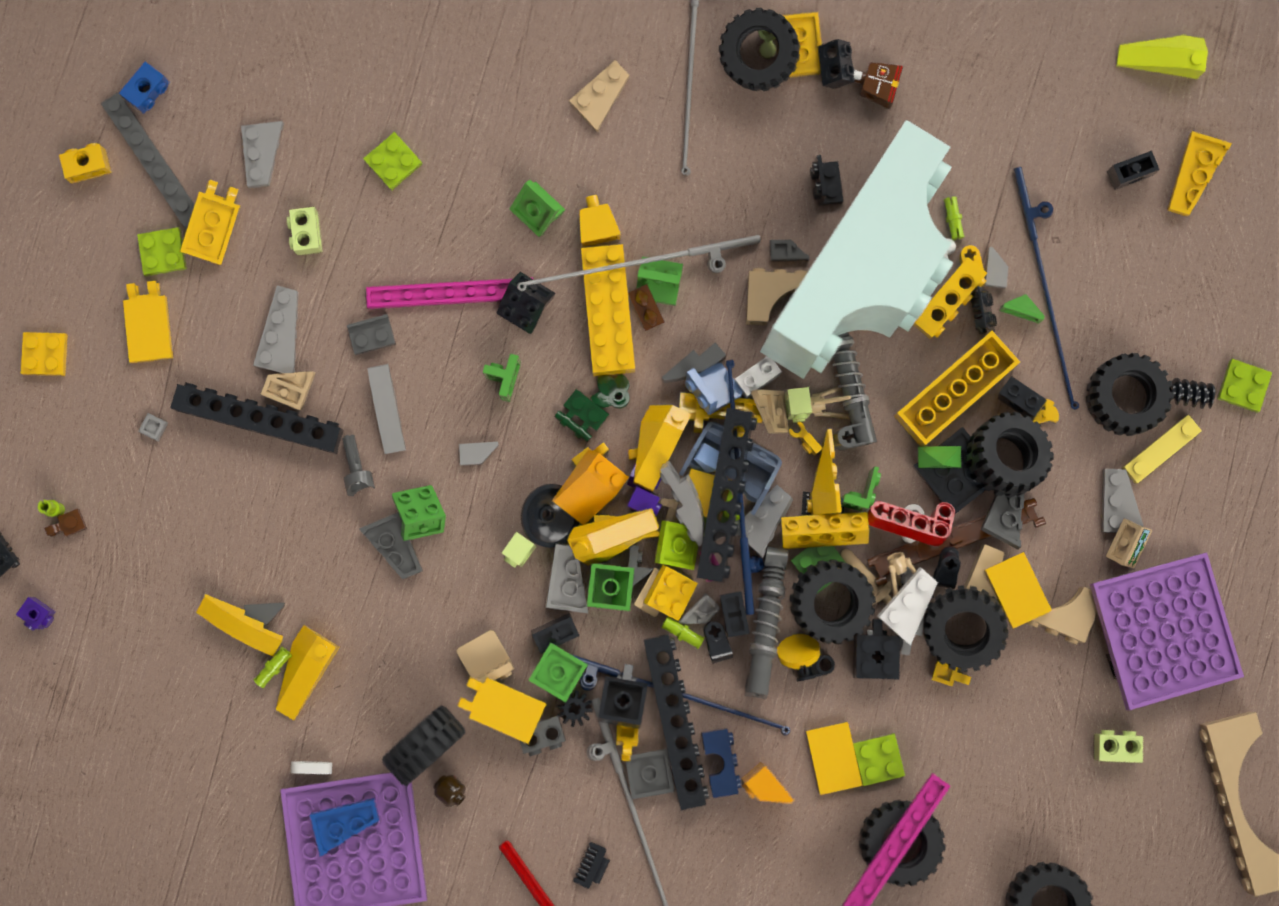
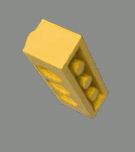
(968, 270)
(825, 530)

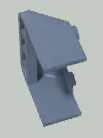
(762, 466)

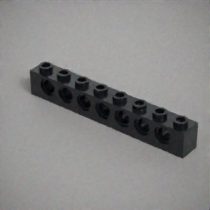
(183, 403)
(733, 419)
(687, 798)

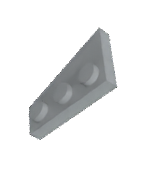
(1118, 501)
(762, 525)

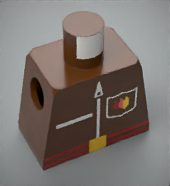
(879, 82)

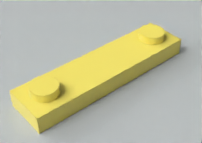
(1162, 449)

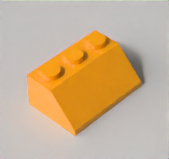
(764, 786)

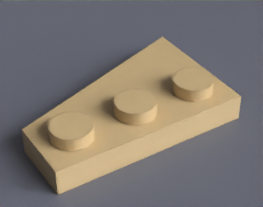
(599, 95)

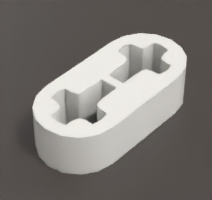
(308, 767)

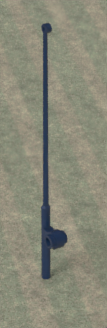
(1031, 214)
(750, 564)
(594, 667)

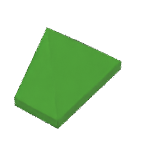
(1023, 308)
(939, 457)

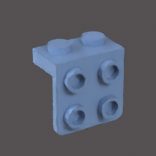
(711, 387)

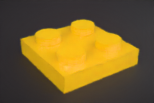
(44, 354)
(670, 592)

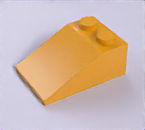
(590, 487)

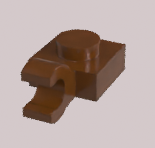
(69, 523)

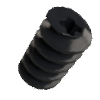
(1193, 392)

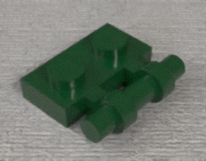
(584, 409)

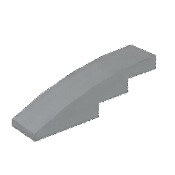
(386, 408)

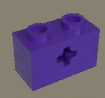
(644, 500)

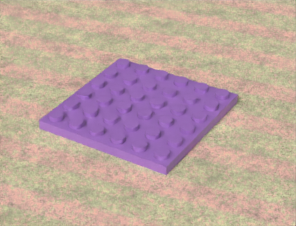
(1166, 631)
(369, 868)

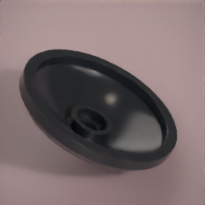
(554, 526)

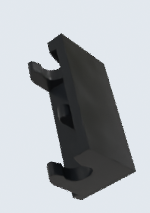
(555, 632)

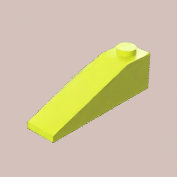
(1172, 55)

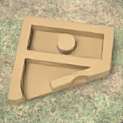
(289, 388)
(772, 410)

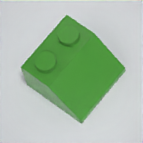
(610, 587)

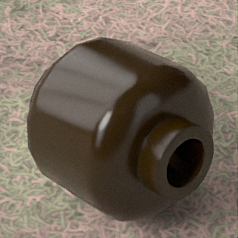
(449, 790)

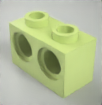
(310, 230)
(798, 404)
(518, 550)
(1118, 752)

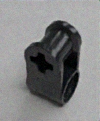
(947, 570)
(718, 646)
(814, 670)

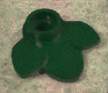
(610, 389)

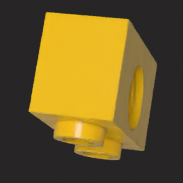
(96, 166)

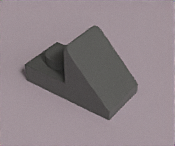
(636, 557)

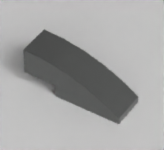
(700, 363)

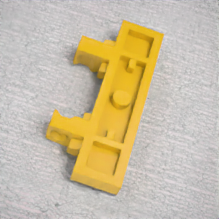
(690, 404)

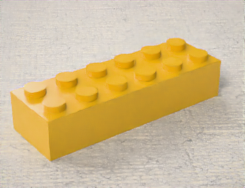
(608, 311)
(957, 389)

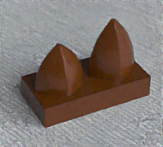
(646, 307)

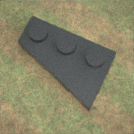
(1004, 519)
(387, 539)

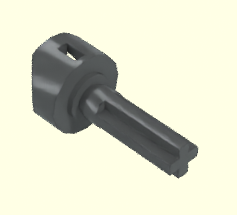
(358, 478)

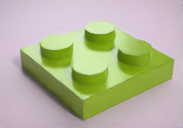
(392, 161)
(161, 251)
(1244, 385)
(675, 546)
(878, 759)

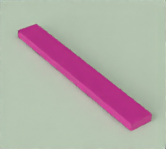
(436, 293)
(898, 842)

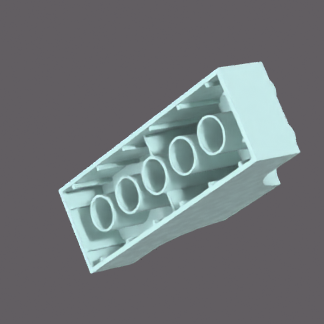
(876, 263)

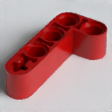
(910, 519)

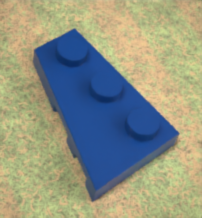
(342, 822)

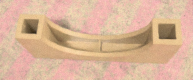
(766, 290)
(1070, 619)

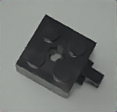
(885, 645)
(623, 687)

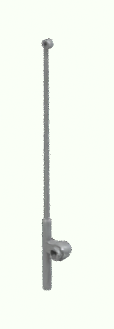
(694, 4)
(712, 249)
(610, 748)

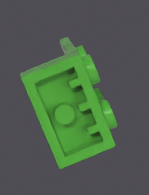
(853, 499)
(419, 512)

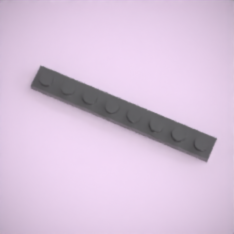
(149, 157)

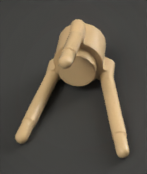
(818, 403)
(897, 566)

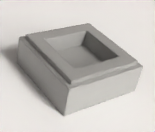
(153, 427)

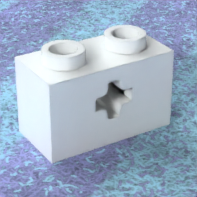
(758, 376)

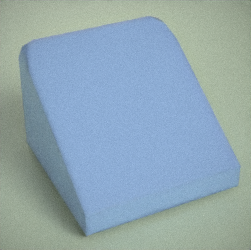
(707, 458)

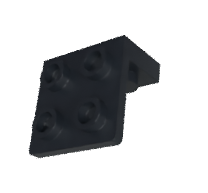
(827, 182)
(525, 306)

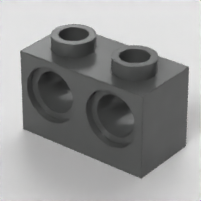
(542, 739)

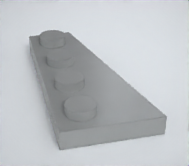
(279, 335)

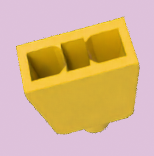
(597, 223)

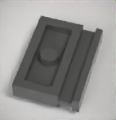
(371, 334)

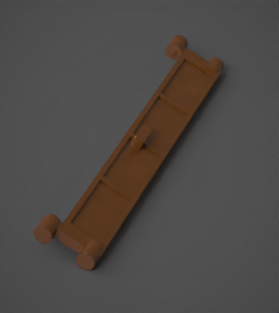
(959, 537)

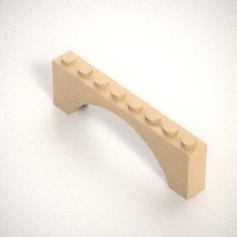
(1226, 746)

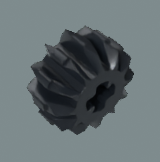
(571, 715)

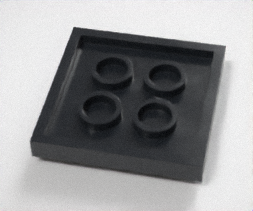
(953, 485)

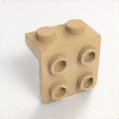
(486, 657)

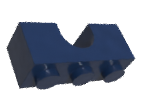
(726, 781)

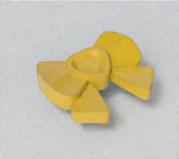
(1049, 414)

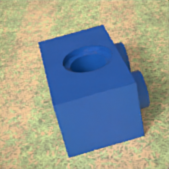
(144, 76)

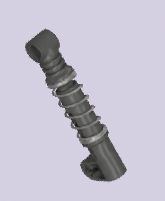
(857, 406)
(766, 624)

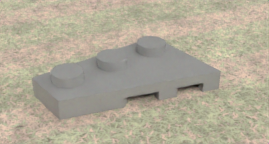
(260, 149)
(566, 582)

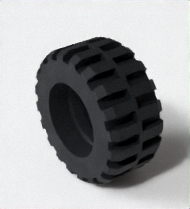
(736, 33)
(1148, 375)
(1030, 441)
(857, 613)
(965, 655)
(423, 745)
(923, 863)
(1047, 874)

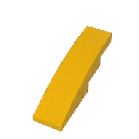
(236, 624)

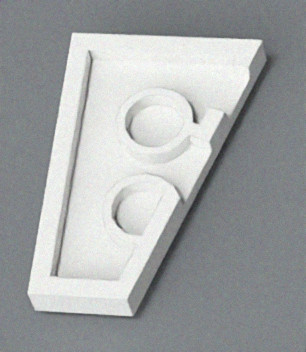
(909, 605)

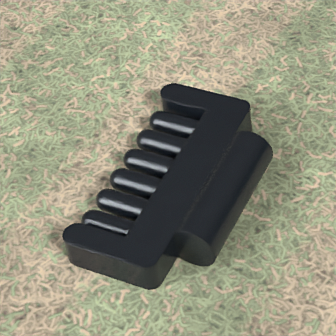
(597, 867)

